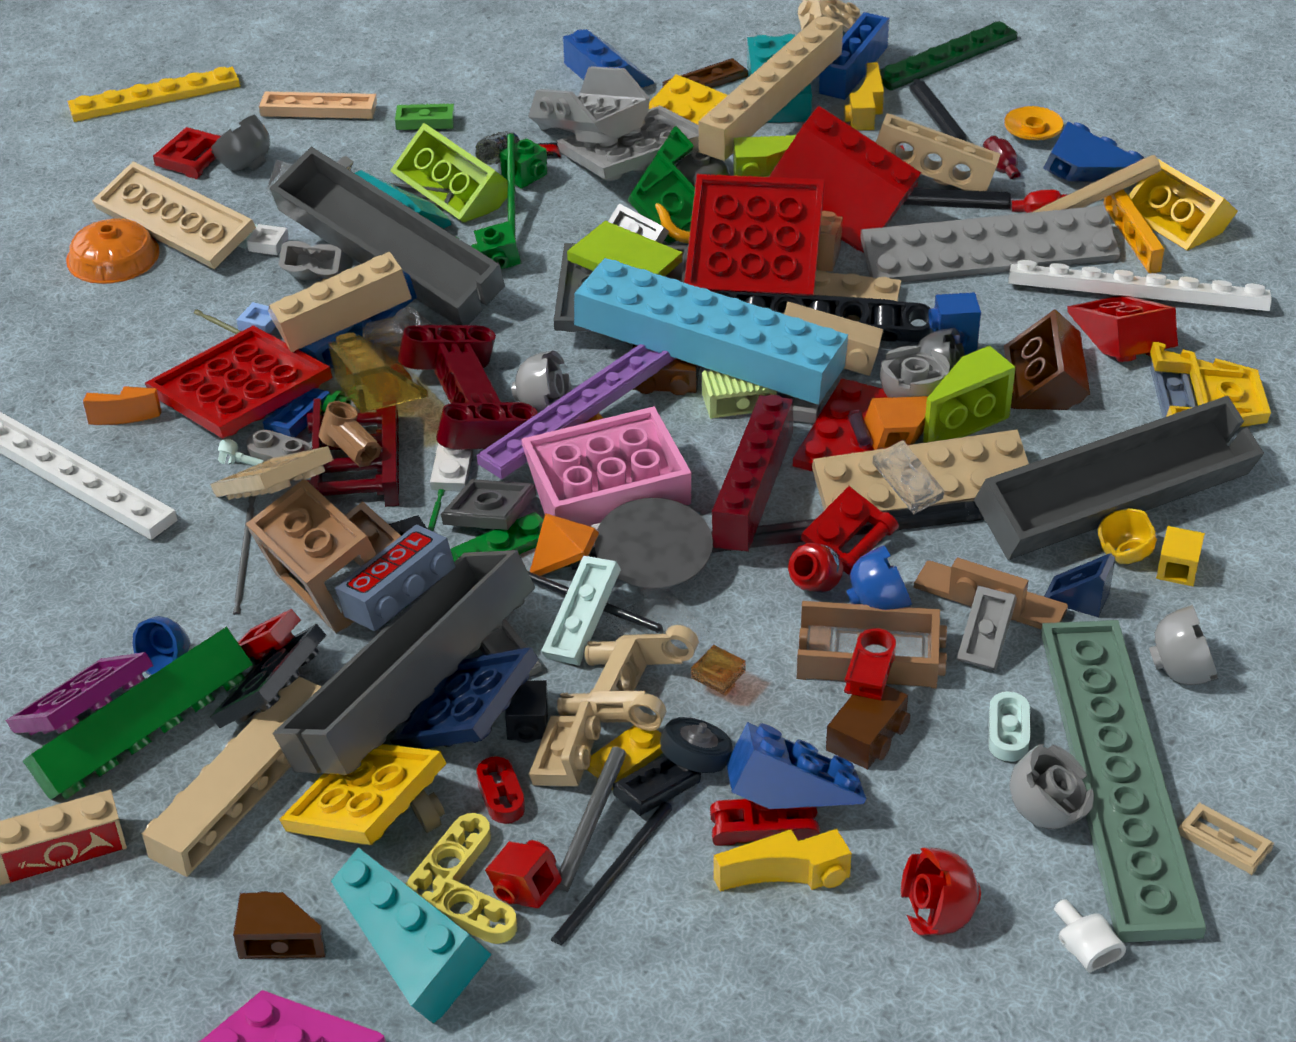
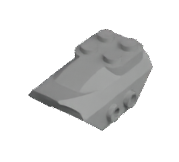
(605, 109)

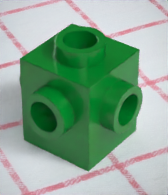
(529, 162)
(498, 244)

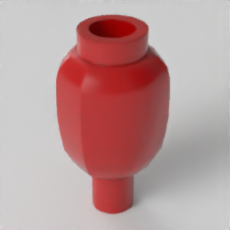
(1036, 200)

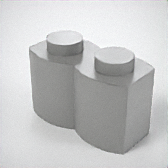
(313, 262)

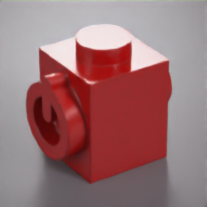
(524, 874)

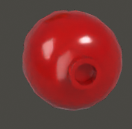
(943, 884)

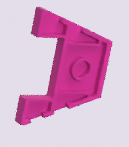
(282, 1020)

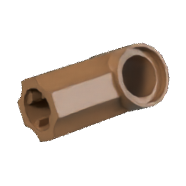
(343, 431)

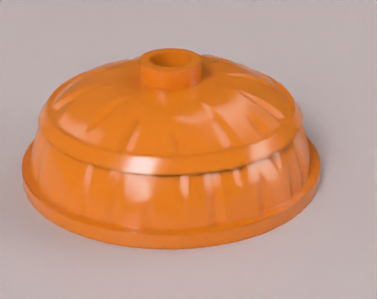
(111, 251)

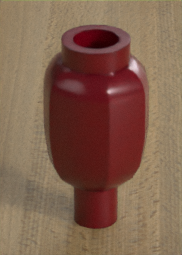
(1008, 158)

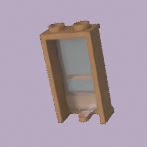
(832, 630)

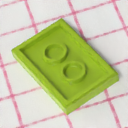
(626, 247)

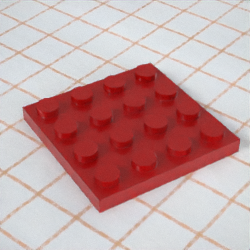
(755, 234)
(239, 381)

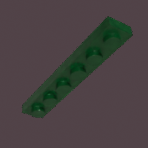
(946, 55)

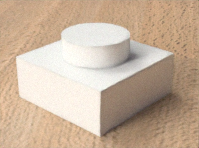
(267, 239)

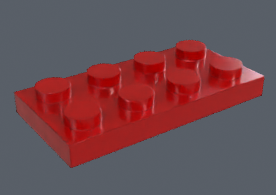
(832, 429)

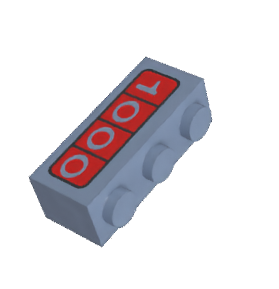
(395, 577)

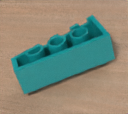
(414, 940)

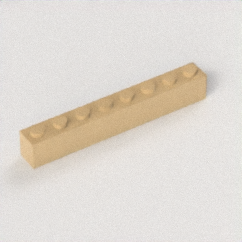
(770, 87)

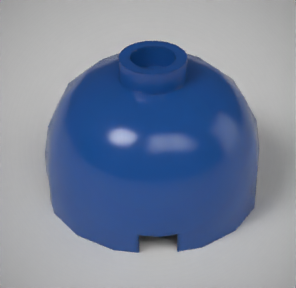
(877, 582)

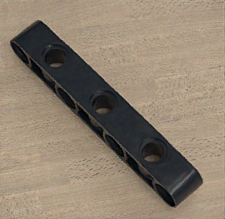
(886, 314)

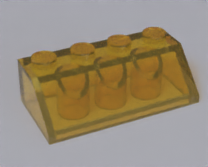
(371, 374)

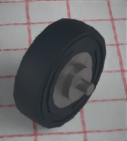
(696, 745)

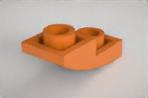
(130, 406)

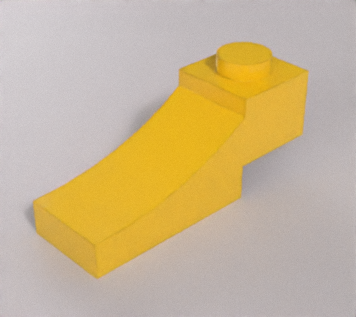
(866, 101)
(782, 858)

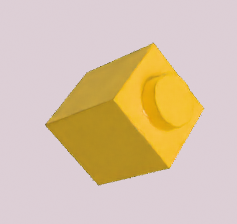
(1180, 556)

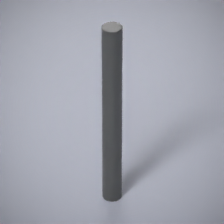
(590, 817)

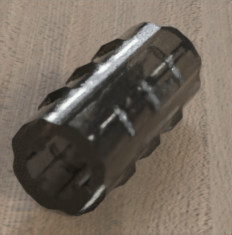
(489, 147)

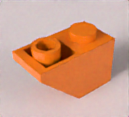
(895, 420)

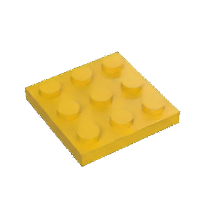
(366, 801)

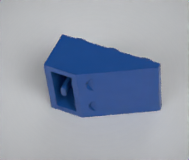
(1085, 156)
(789, 773)

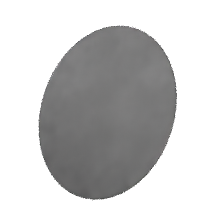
(654, 542)

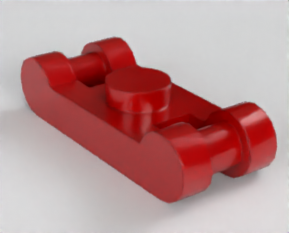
(759, 821)

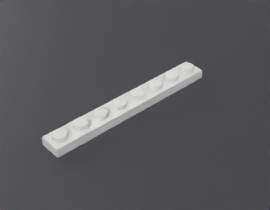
(1153, 286)
(84, 479)

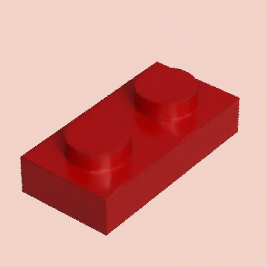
(271, 633)

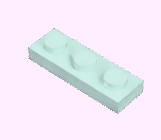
(581, 610)

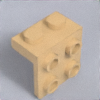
(835, 9)

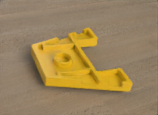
(1216, 381)

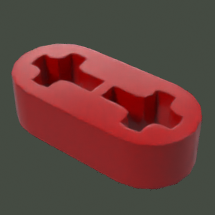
(508, 787)

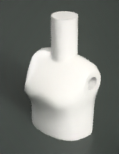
(1089, 937)

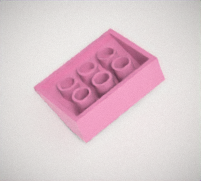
(606, 463)

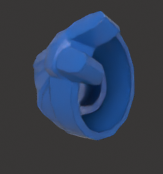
(161, 640)

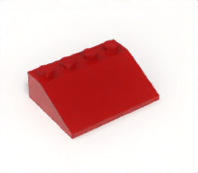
(859, 175)

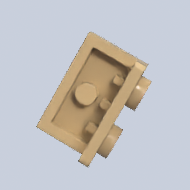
(566, 748)

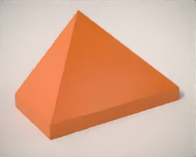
(561, 544)

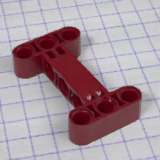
(458, 356)

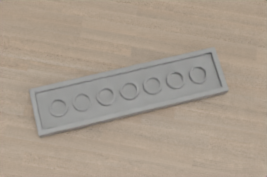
(989, 244)

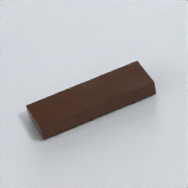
(716, 74)

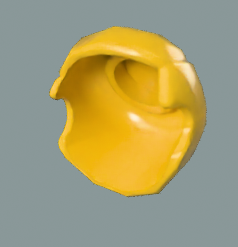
(1127, 530)

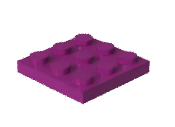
(85, 690)

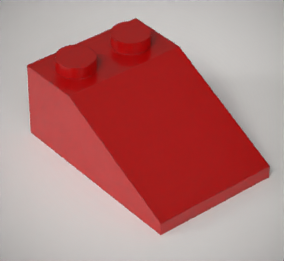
(1126, 325)

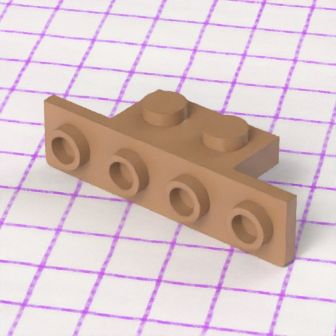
(963, 578)

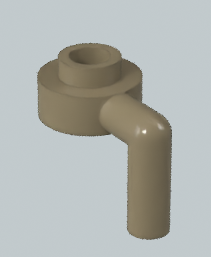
(427, 810)

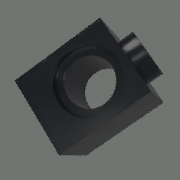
(528, 712)

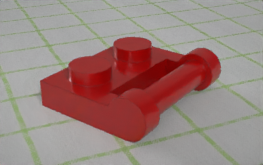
(185, 147)
(843, 520)

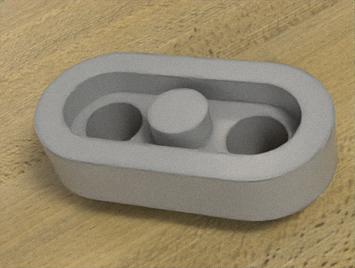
(270, 444)

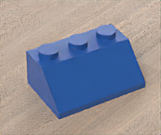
(586, 50)

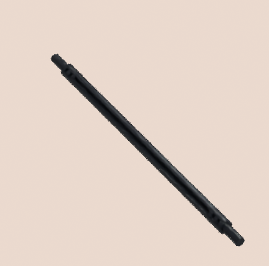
(792, 531)

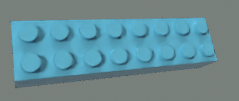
(711, 330)

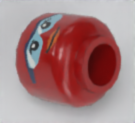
(815, 567)

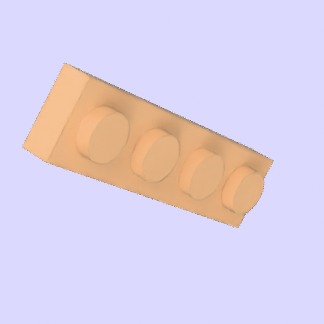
(318, 105)

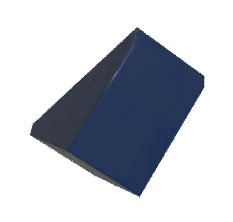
(1084, 586)

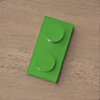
(434, 115)

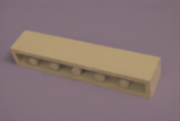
(225, 788)

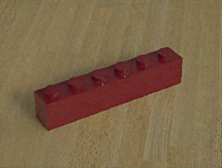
(752, 473)

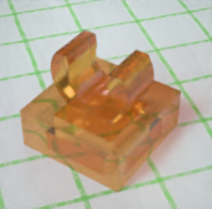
(718, 670)

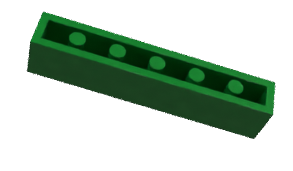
(136, 714)

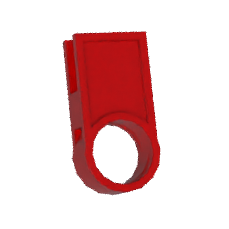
(870, 670)

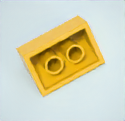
(1181, 207)

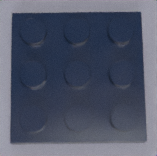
(467, 701)

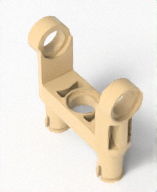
(625, 662)

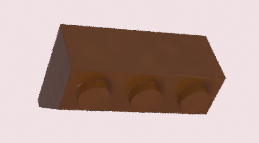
(1048, 365)

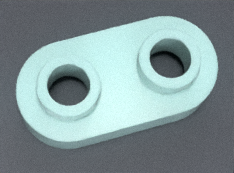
(1009, 728)

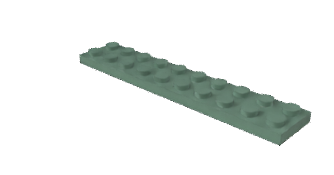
(1131, 814)

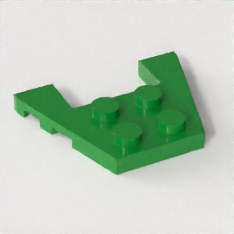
(666, 185)

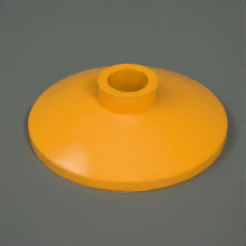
(1033, 123)

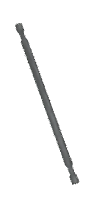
(243, 559)

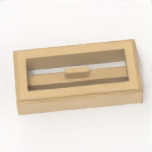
(1222, 842)

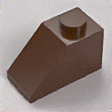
(275, 928)

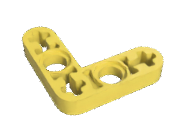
(449, 891)

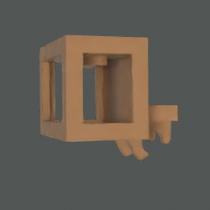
(315, 541)

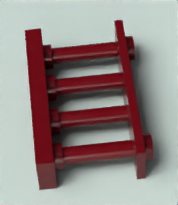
(387, 462)

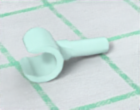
(230, 447)

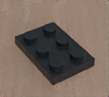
(272, 672)

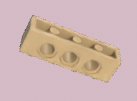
(950, 149)

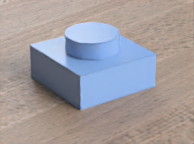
(256, 315)

